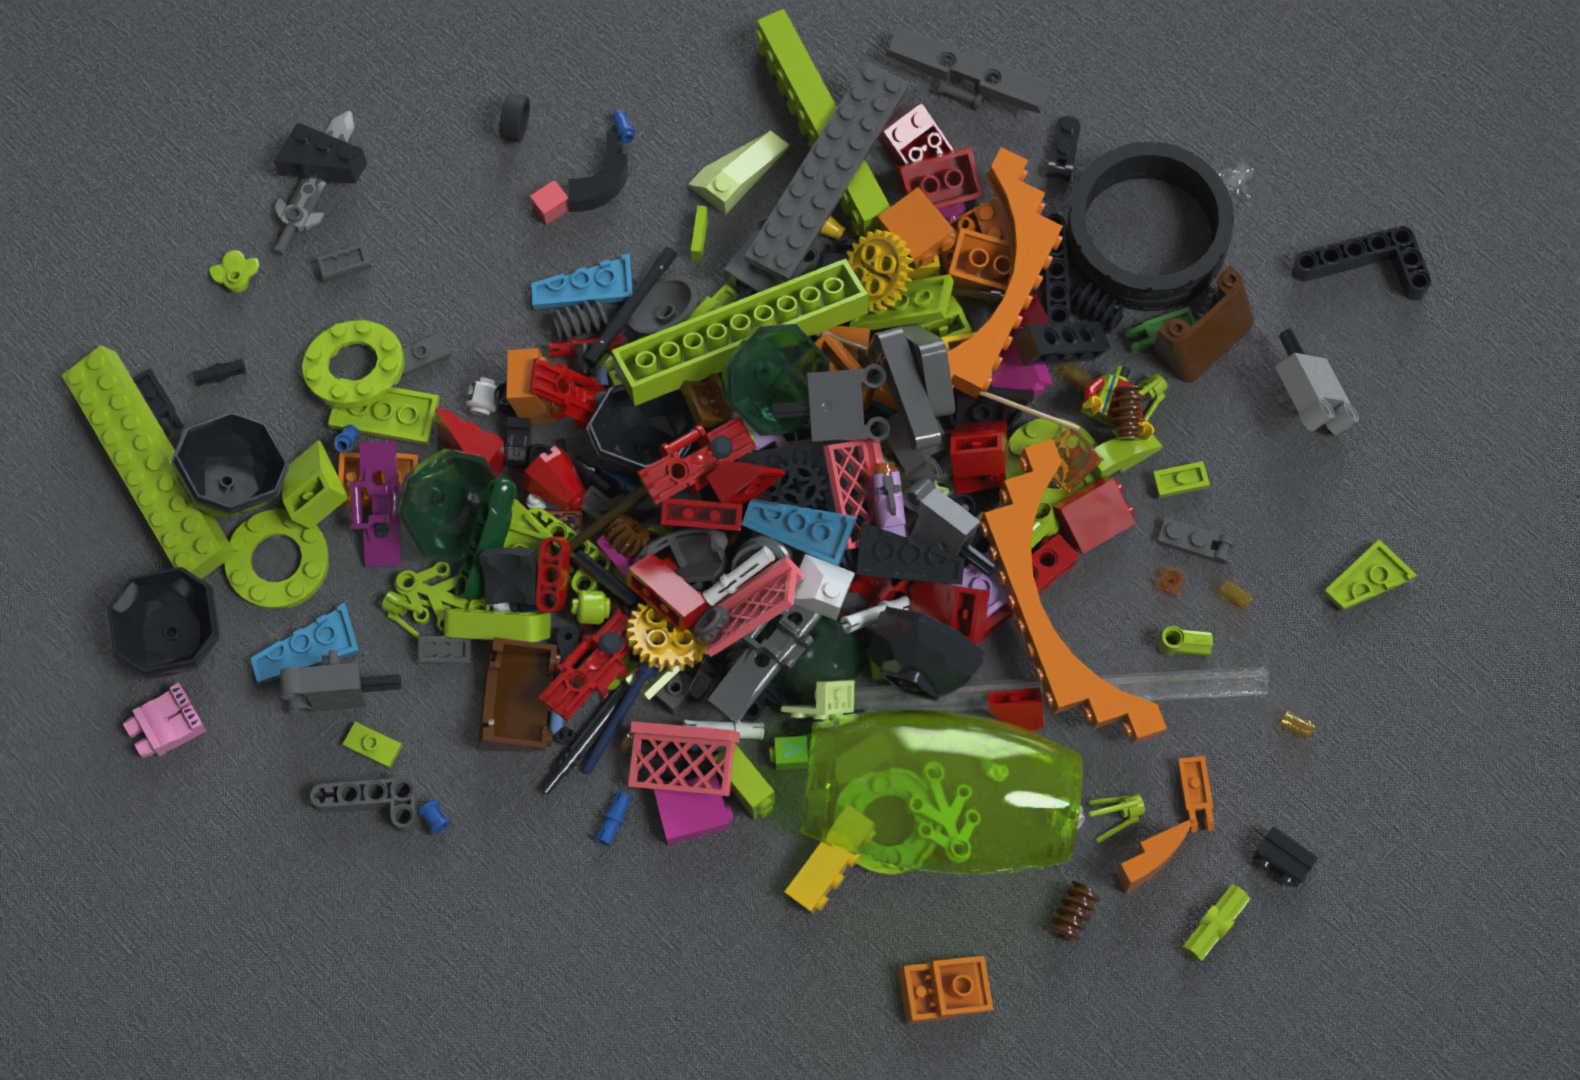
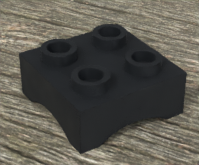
(510, 575)

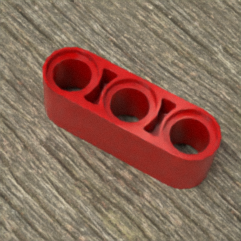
(544, 584)

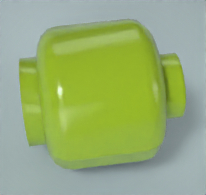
(591, 607)

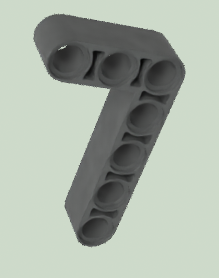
(893, 354)
(933, 367)

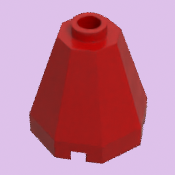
(555, 480)

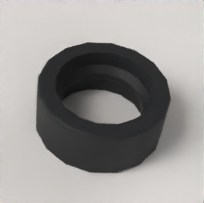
(514, 117)

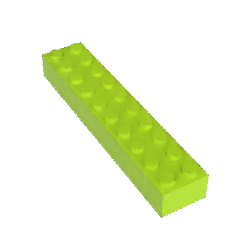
(814, 108)
(708, 341)
(144, 462)

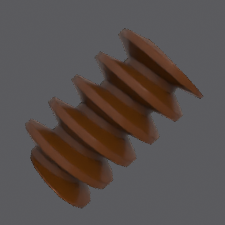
(1127, 412)
(1073, 912)

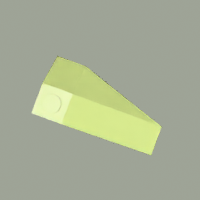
(734, 174)

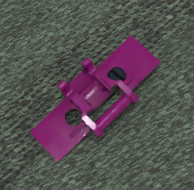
(382, 531)

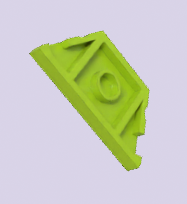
(525, 530)

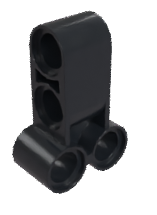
(708, 679)

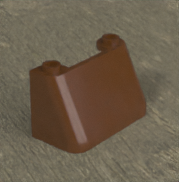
(1194, 349)
(510, 704)

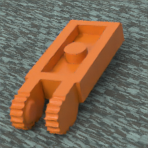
(1196, 790)

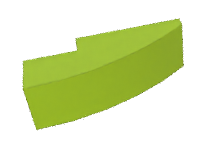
(1122, 455)

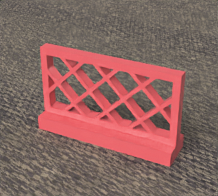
(867, 455)
(756, 602)
(691, 736)

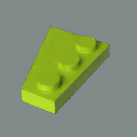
(1368, 577)

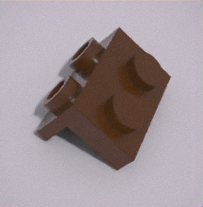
(707, 402)

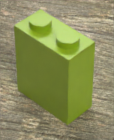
(749, 785)

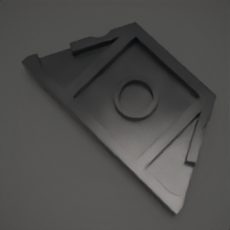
(985, 409)

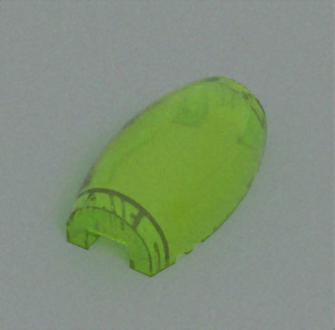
(942, 791)

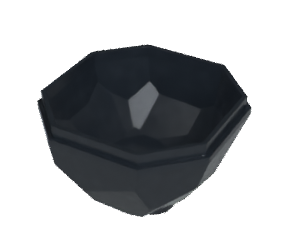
(623, 430)
(230, 451)
(150, 609)
(922, 654)

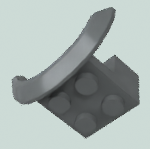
(698, 554)

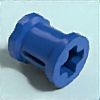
(434, 817)

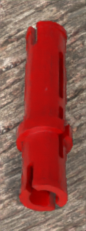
(568, 347)

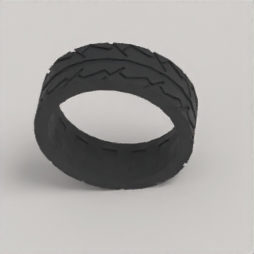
(1162, 163)

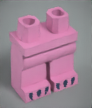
(166, 722)

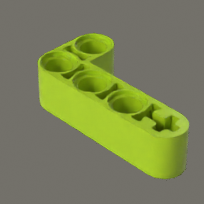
(592, 550)
(487, 624)

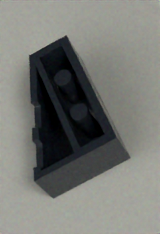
(319, 155)

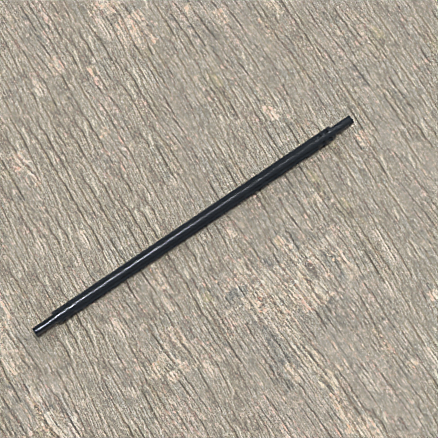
(601, 719)

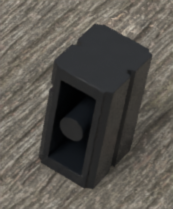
(1284, 857)

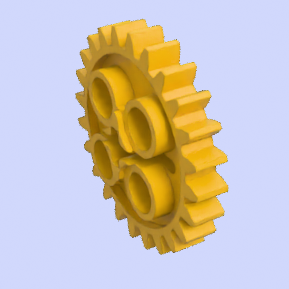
(889, 257)
(670, 651)

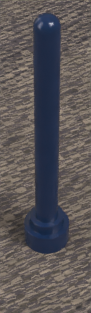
(643, 674)

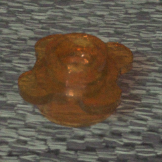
(1177, 577)

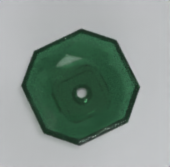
(786, 359)
(444, 525)
(828, 658)

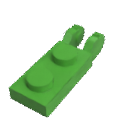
(1152, 326)

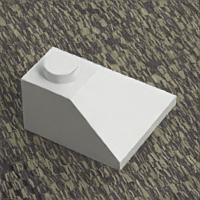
(822, 587)

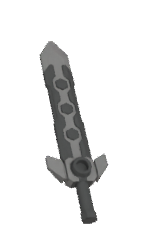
(299, 213)

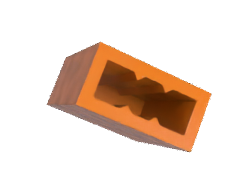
(920, 226)

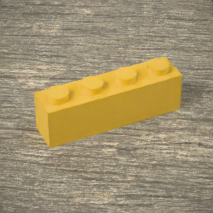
(820, 875)

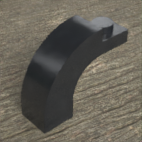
(602, 187)

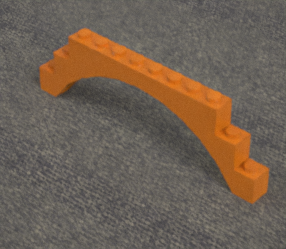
(1030, 245)
(1062, 674)

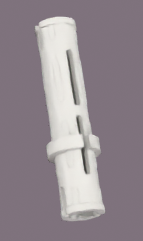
(730, 582)
(871, 615)
(746, 730)

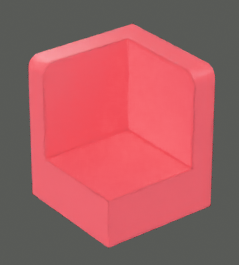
(550, 202)

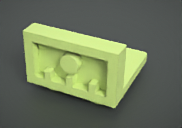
(831, 698)

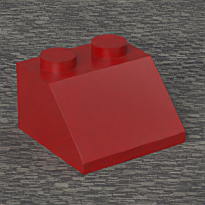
(742, 481)

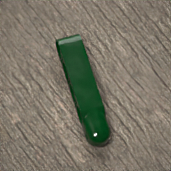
(488, 532)

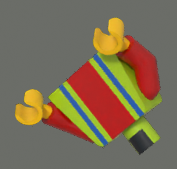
(1100, 396)

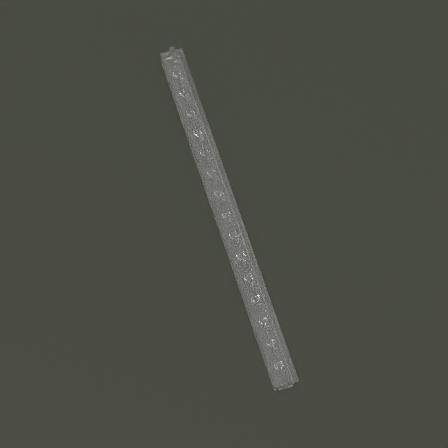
(1147, 686)

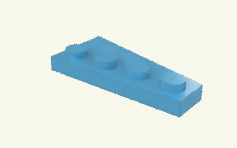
(606, 282)
(806, 529)
(308, 646)

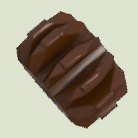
(627, 536)

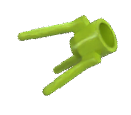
(1153, 388)
(398, 605)
(1127, 805)

